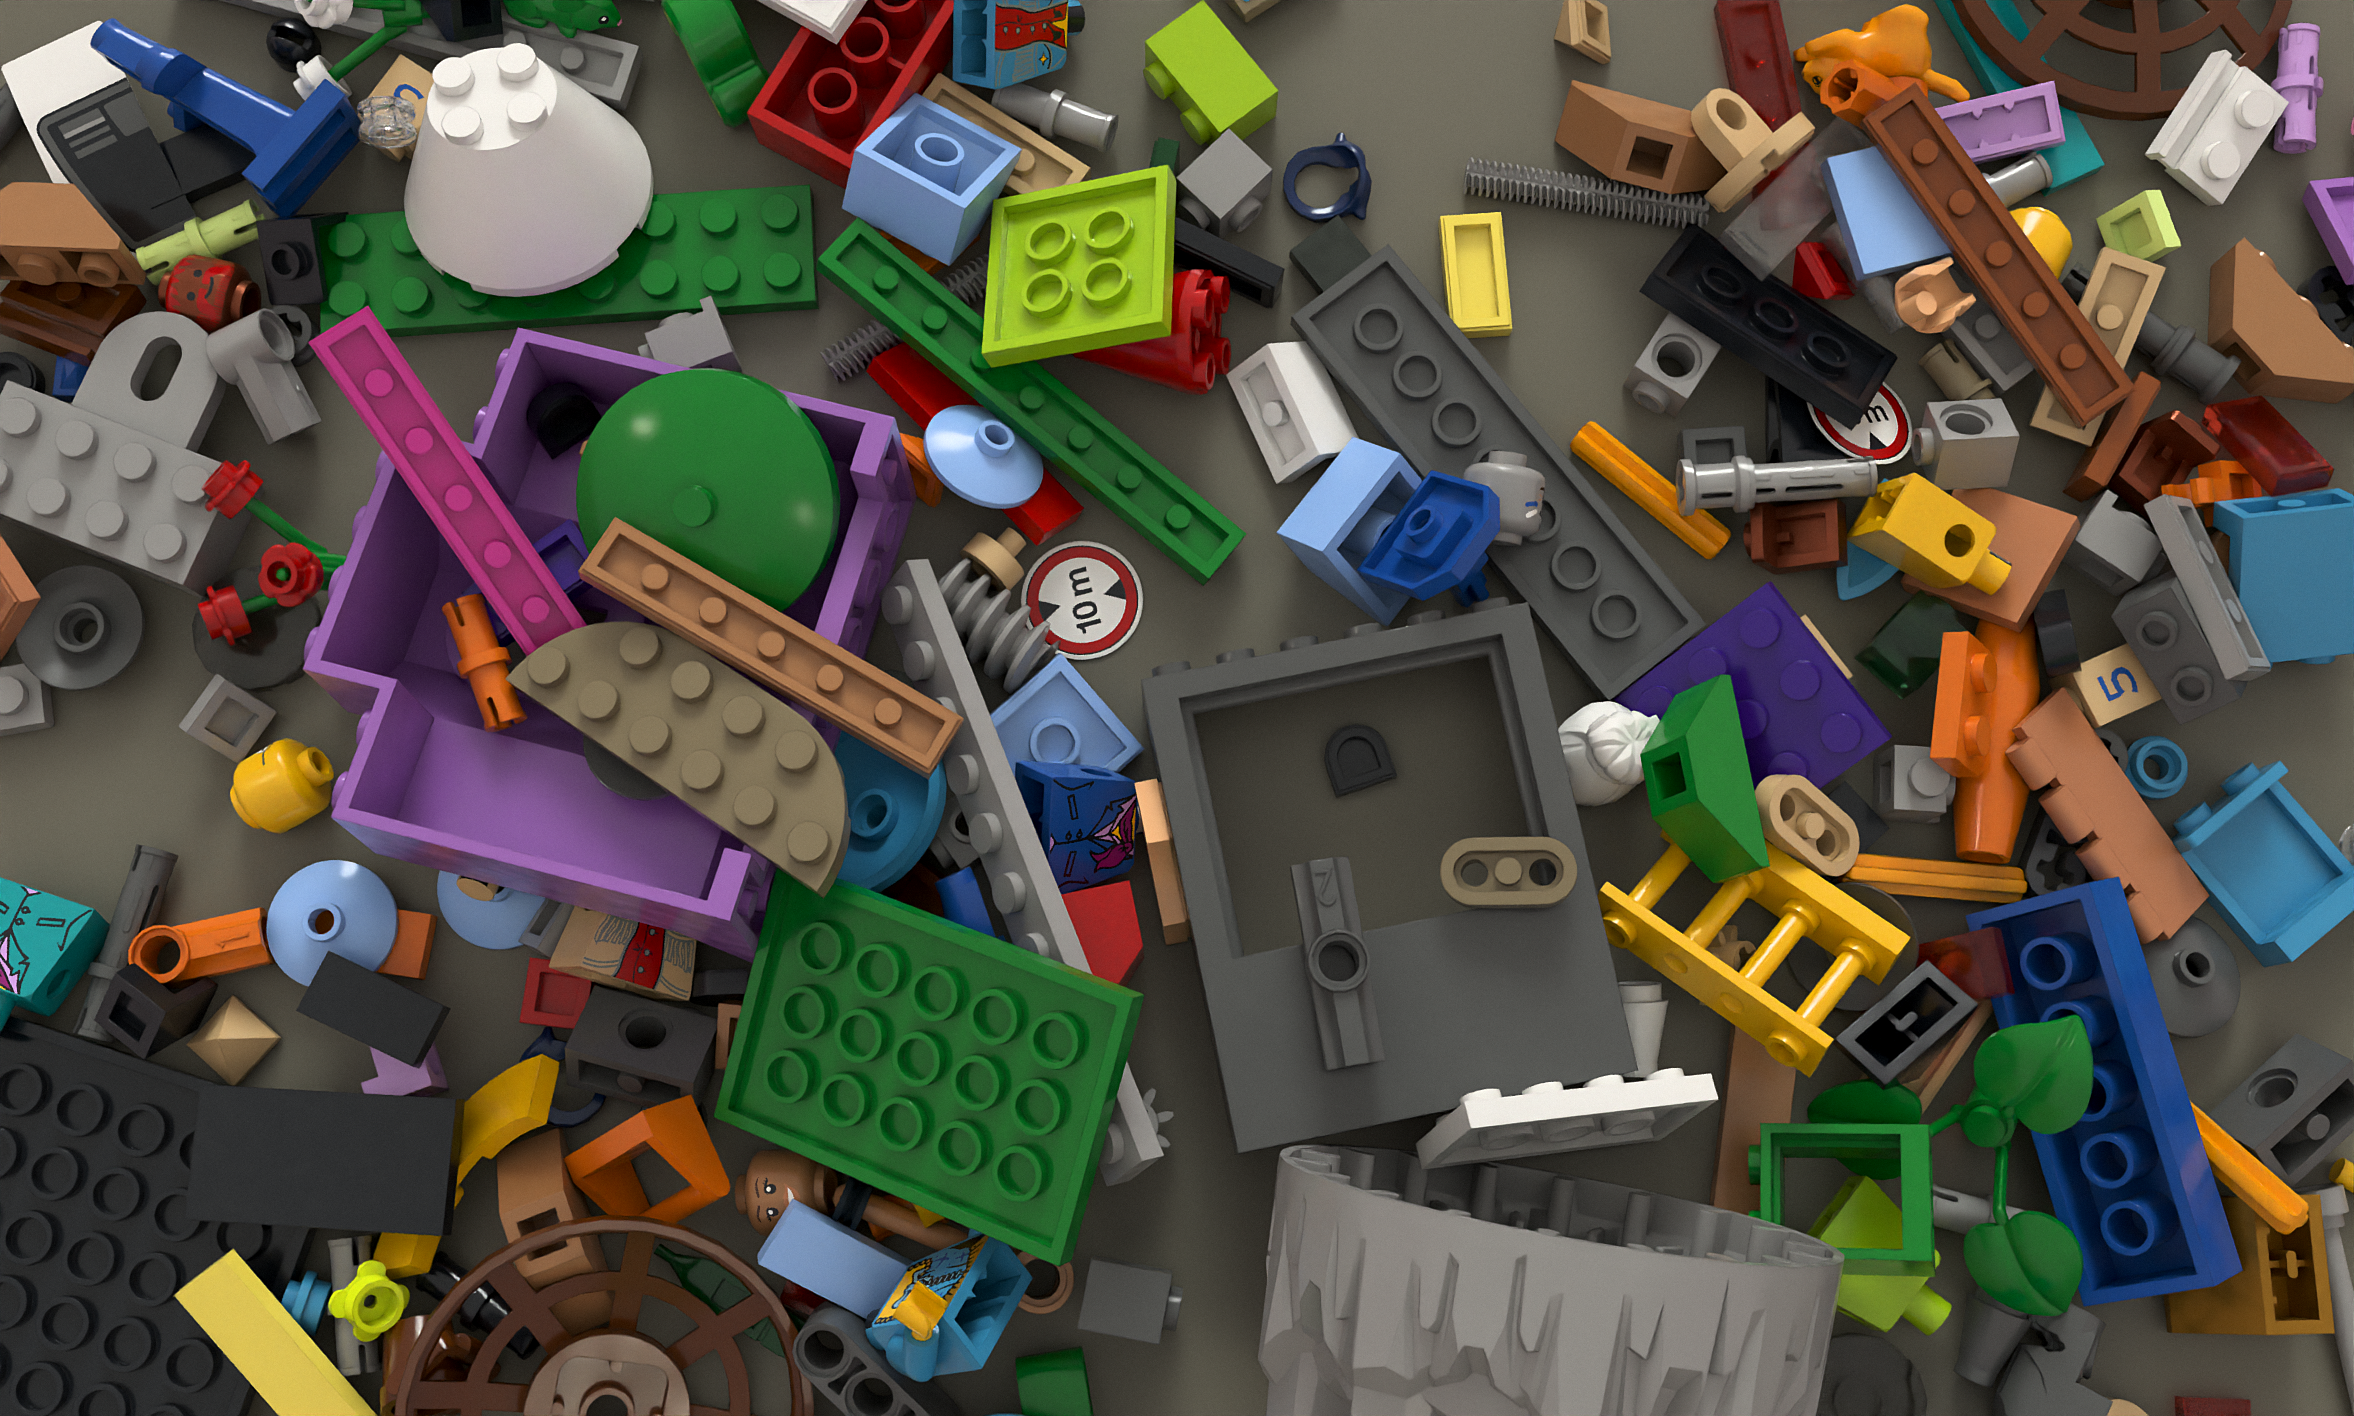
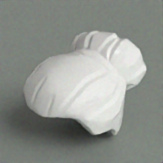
(1604, 751)

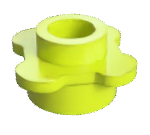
(385, 1310)

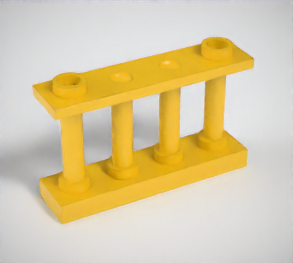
(1805, 907)

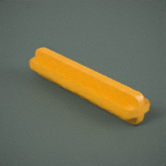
(1648, 489)
(1938, 878)
(2250, 1178)

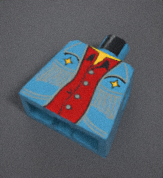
(1011, 39)

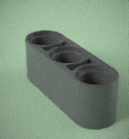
(842, 1371)

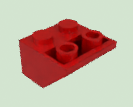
(1107, 930)

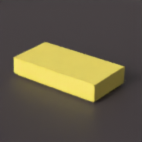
(1475, 274)

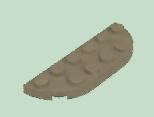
(701, 739)

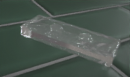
(1790, 203)

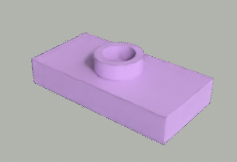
(2006, 123)

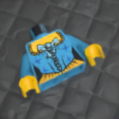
(949, 1308)

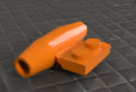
(1981, 695)

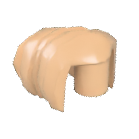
(1930, 298)

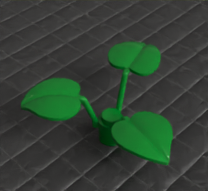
(2022, 1074)

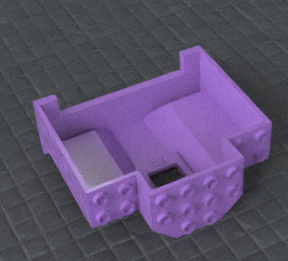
(522, 798)

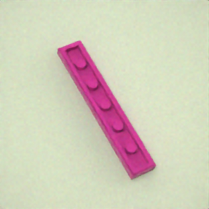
(446, 480)

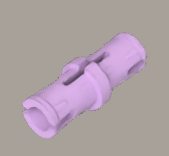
(2299, 85)

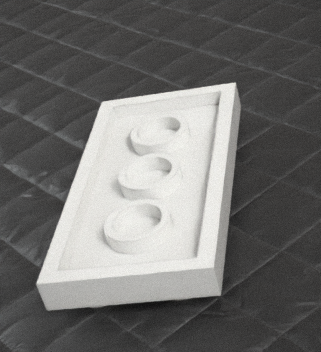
(1562, 1120)

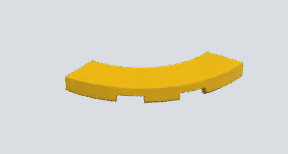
(491, 1120)

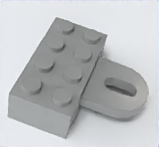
(124, 470)

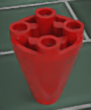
(1194, 349)

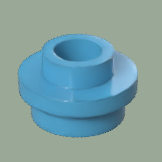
(2172, 766)
(307, 1301)

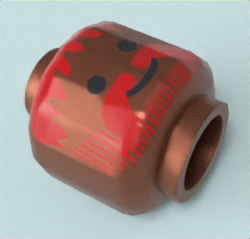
(209, 292)

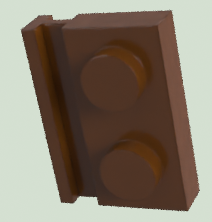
(66, 316)

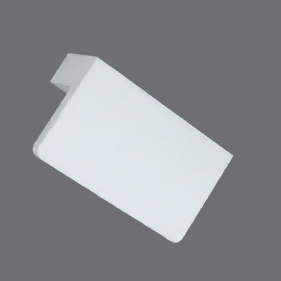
(1291, 408)

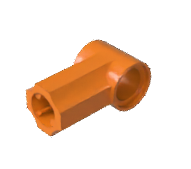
(1857, 90)
(206, 947)

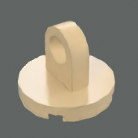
(1744, 146)

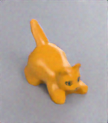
(1889, 44)

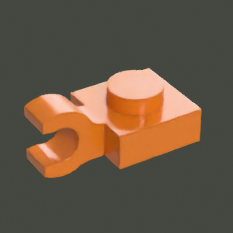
(2216, 482)

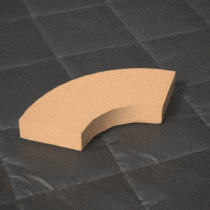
(1162, 861)

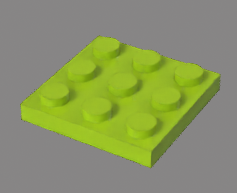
(1080, 267)

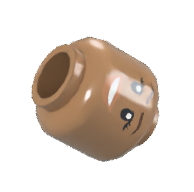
(776, 1179)

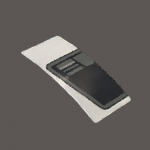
(97, 137)

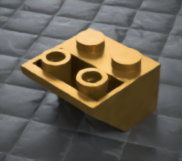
(2278, 1291)

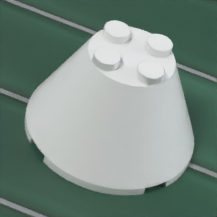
(522, 176)

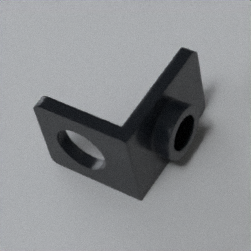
(294, 257)

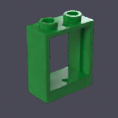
(1865, 1141)

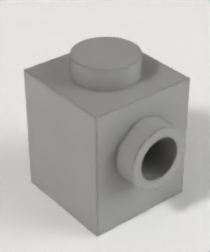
(1223, 187)

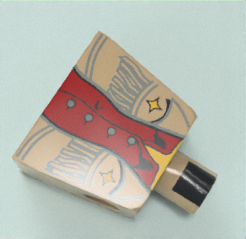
(626, 955)

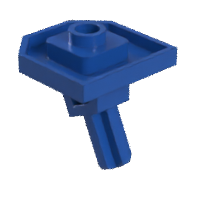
(1438, 541)

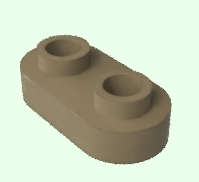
(1509, 870)

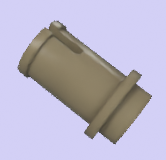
(1955, 374)

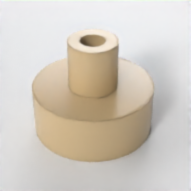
(996, 558)

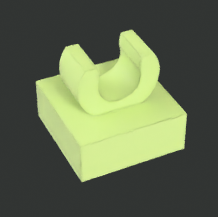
(2140, 227)

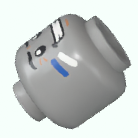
(1519, 491)

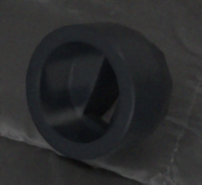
(286, 52)

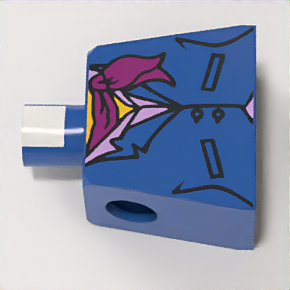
(1082, 820)

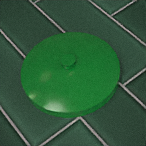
(719, 477)

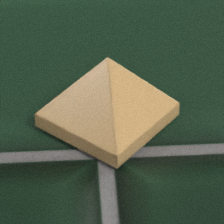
(1585, 28)
(234, 1041)

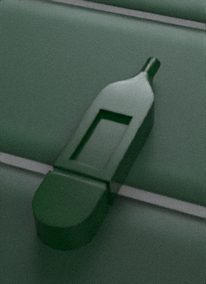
(720, 1291)

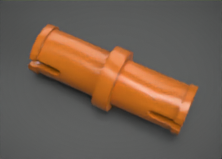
(484, 662)

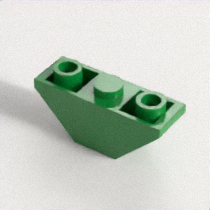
(1704, 784)

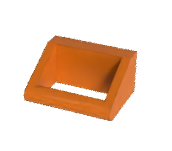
(679, 1136)

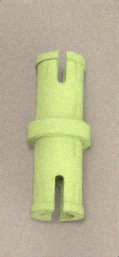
(203, 238)

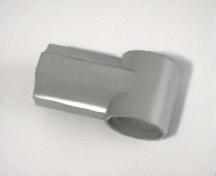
(257, 359)

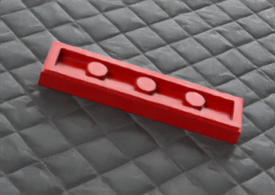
(926, 391)

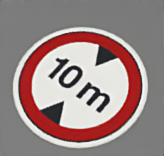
(1881, 432)
(1086, 597)

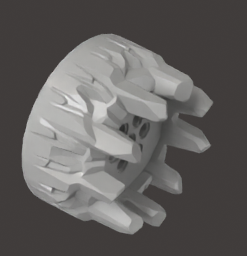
(1596, 1301)

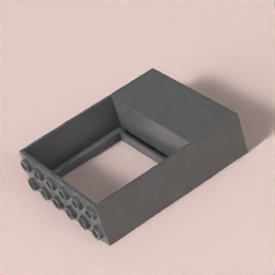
(1456, 995)

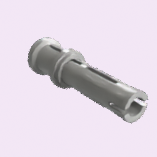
(1744, 483)

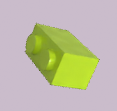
(1208, 77)

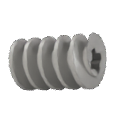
(992, 630)

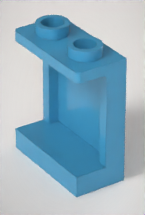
(2294, 571)
(2266, 865)

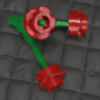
(287, 572)

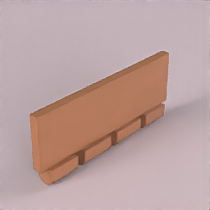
(2100, 803)

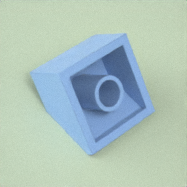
(929, 178)
(1347, 517)

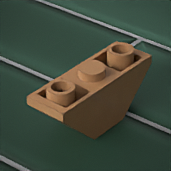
(1636, 140)
(59, 237)
(2274, 332)
(538, 1193)

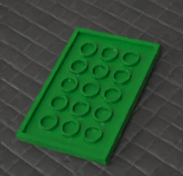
(929, 1061)

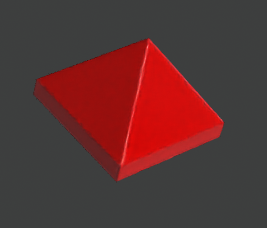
(1819, 273)

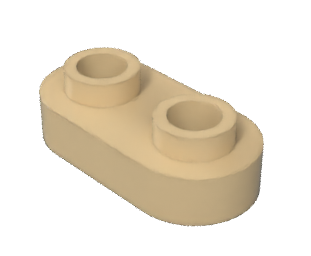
(1798, 815)

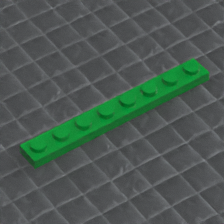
(1031, 403)

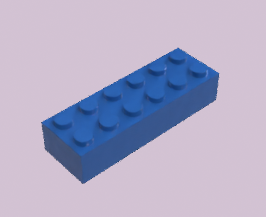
(2134, 1164)

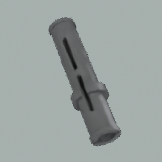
(134, 912)

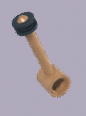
(856, 1202)

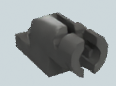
(2048, 1376)

